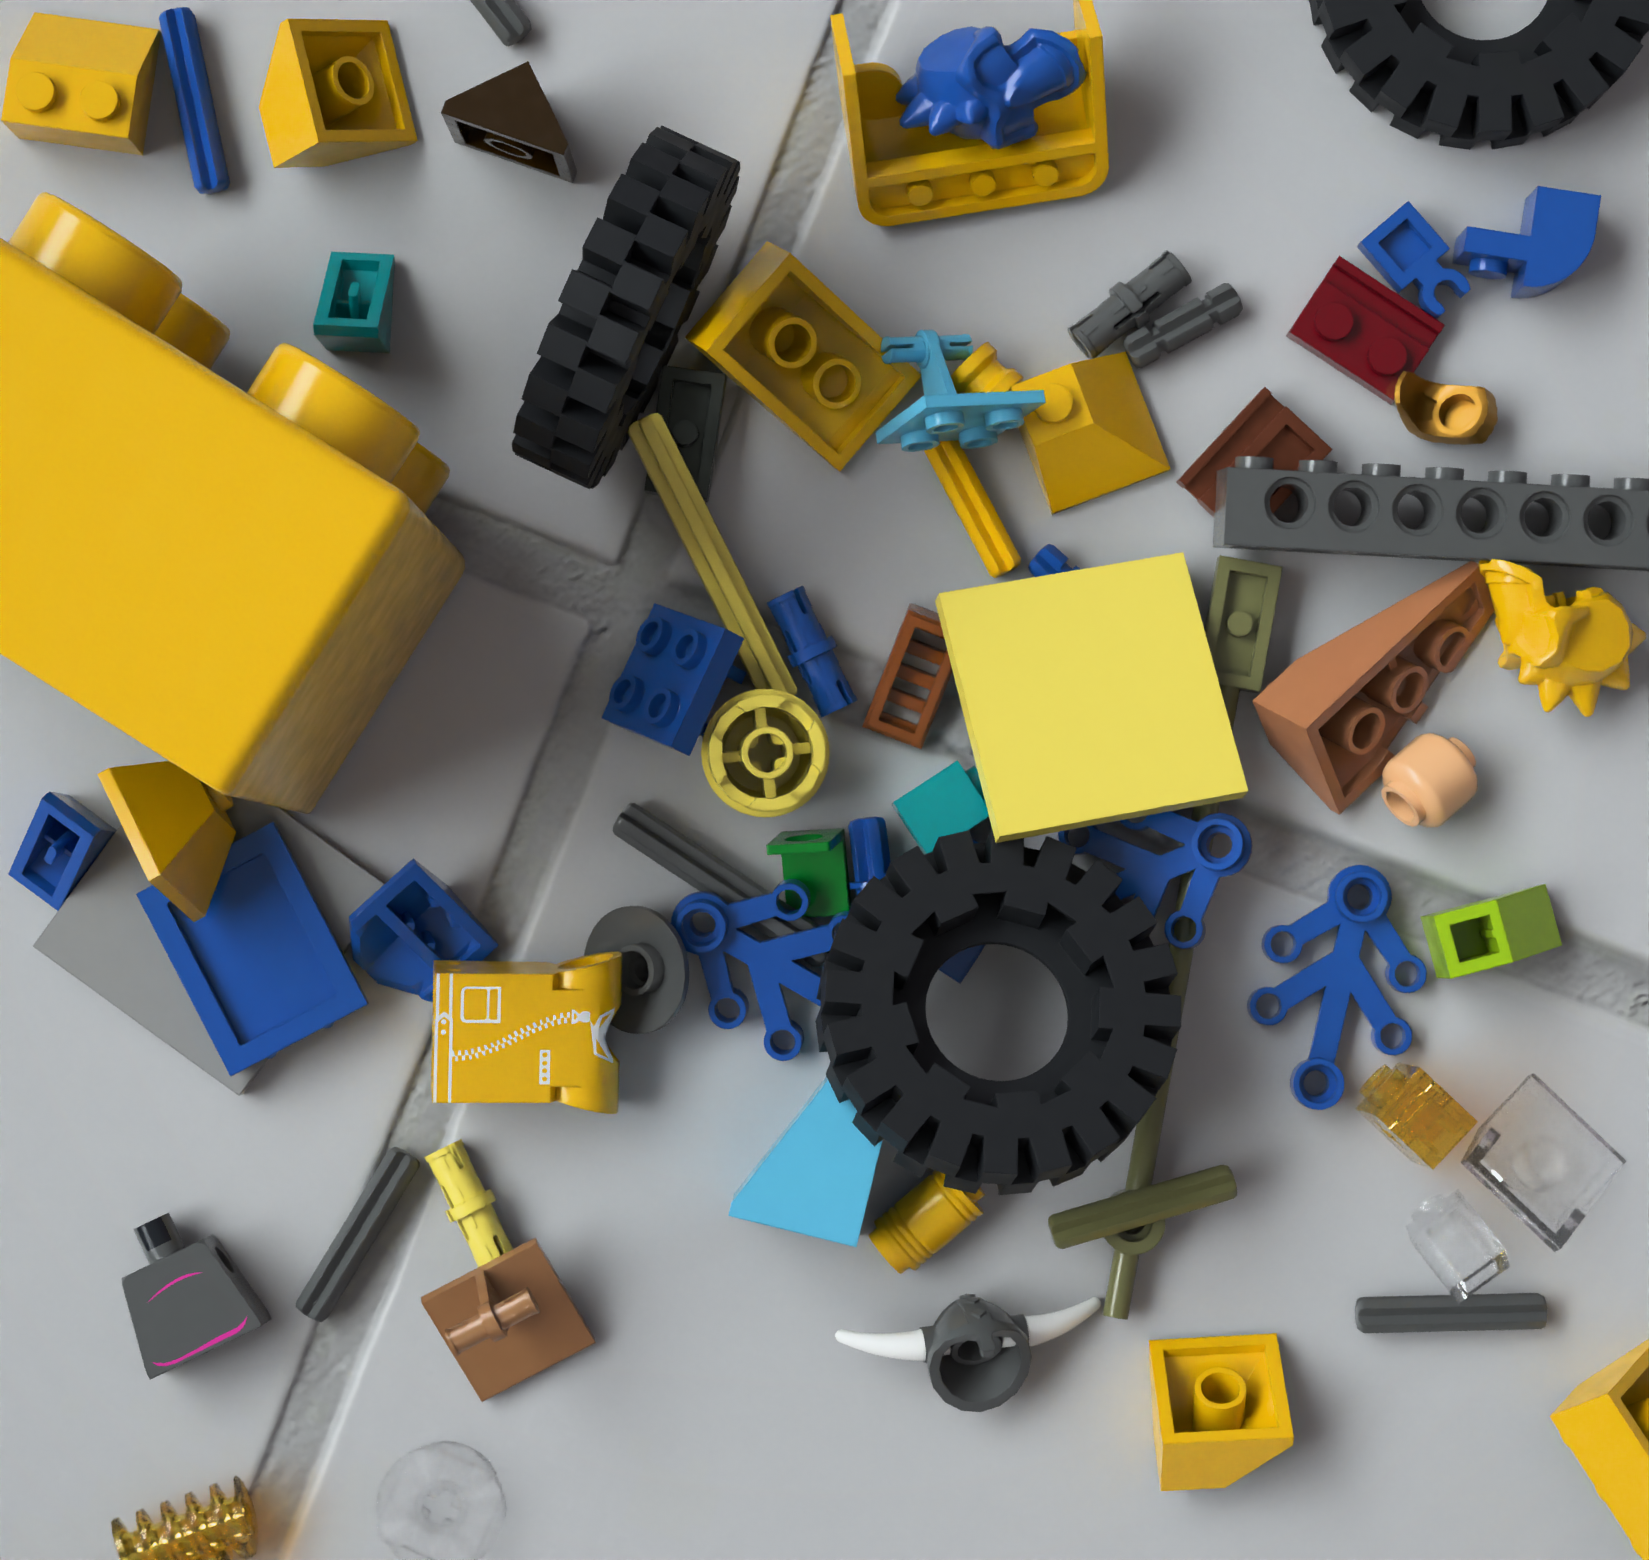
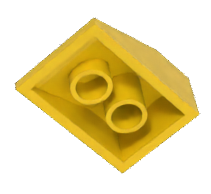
(802, 355)

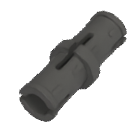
(1129, 305)

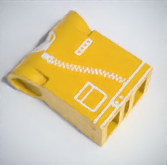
(526, 1032)

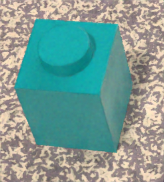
(943, 805)

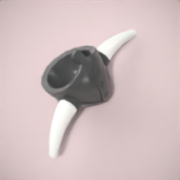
(974, 1348)

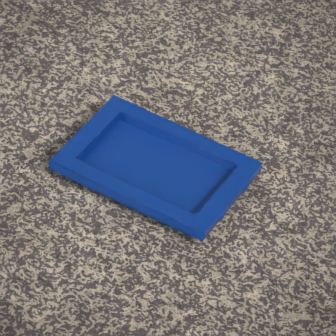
(261, 956)

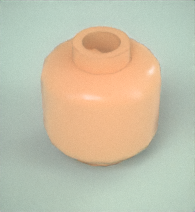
(1429, 780)

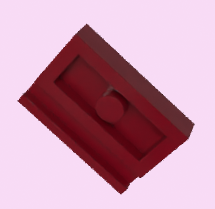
(1364, 329)

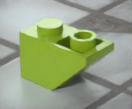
(1491, 932)

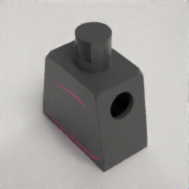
(186, 1298)

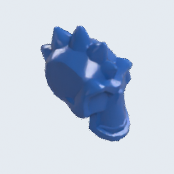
(989, 89)

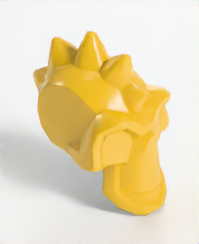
(1560, 641)

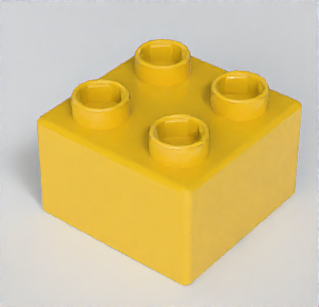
(193, 550)

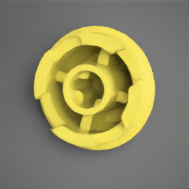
(765, 752)

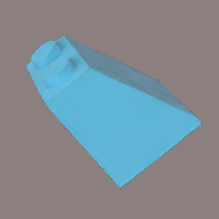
(813, 1174)

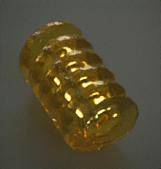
(197, 1534)

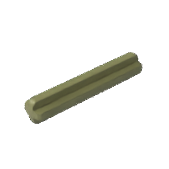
(1142, 1206)

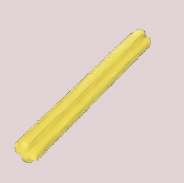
(709, 553)

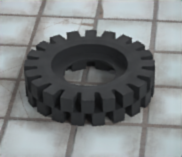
(1481, 87)
(625, 306)
(972, 1126)

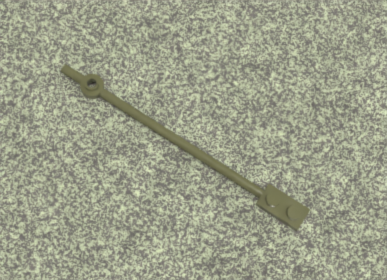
(1238, 639)

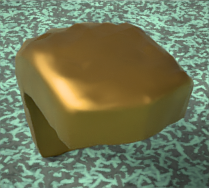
(1445, 411)

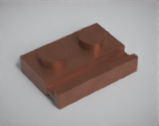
(1259, 430)

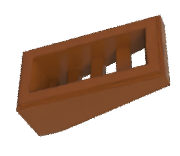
(894, 726)

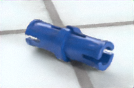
(812, 651)

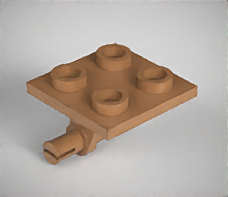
(508, 1319)

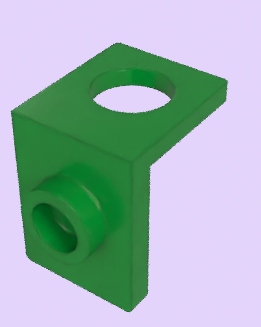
(820, 863)

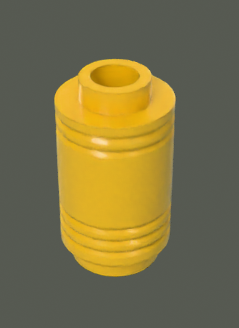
(924, 1222)

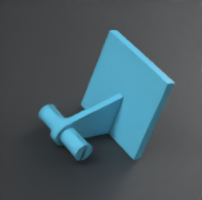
(941, 412)

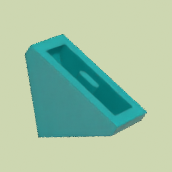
(356, 303)

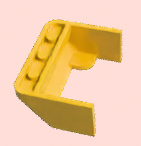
(924, 177)

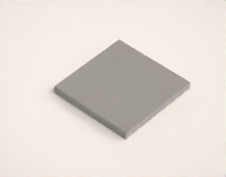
(114, 950)

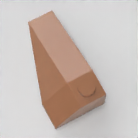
(1352, 695)

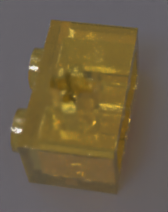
(1414, 1113)

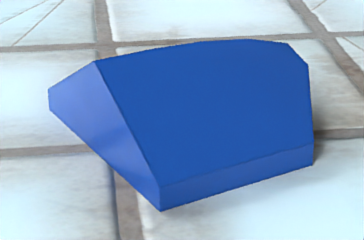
(412, 925)

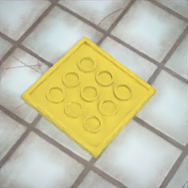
(1090, 696)

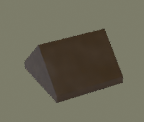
(511, 122)

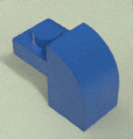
(1551, 245)

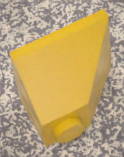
(334, 93)
(1090, 431)
(174, 829)
(1217, 1408)

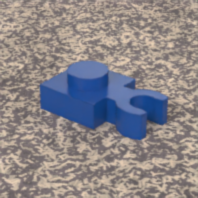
(1407, 252)

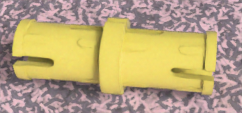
(469, 1203)

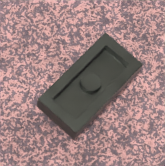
(692, 411)

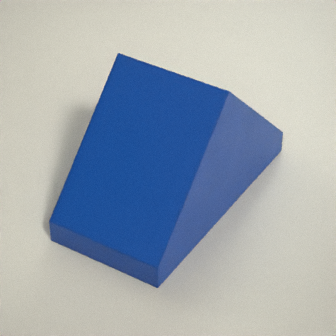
(59, 848)

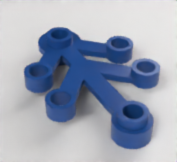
(1150, 874)
(769, 961)
(1340, 975)

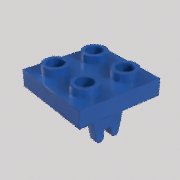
(673, 678)

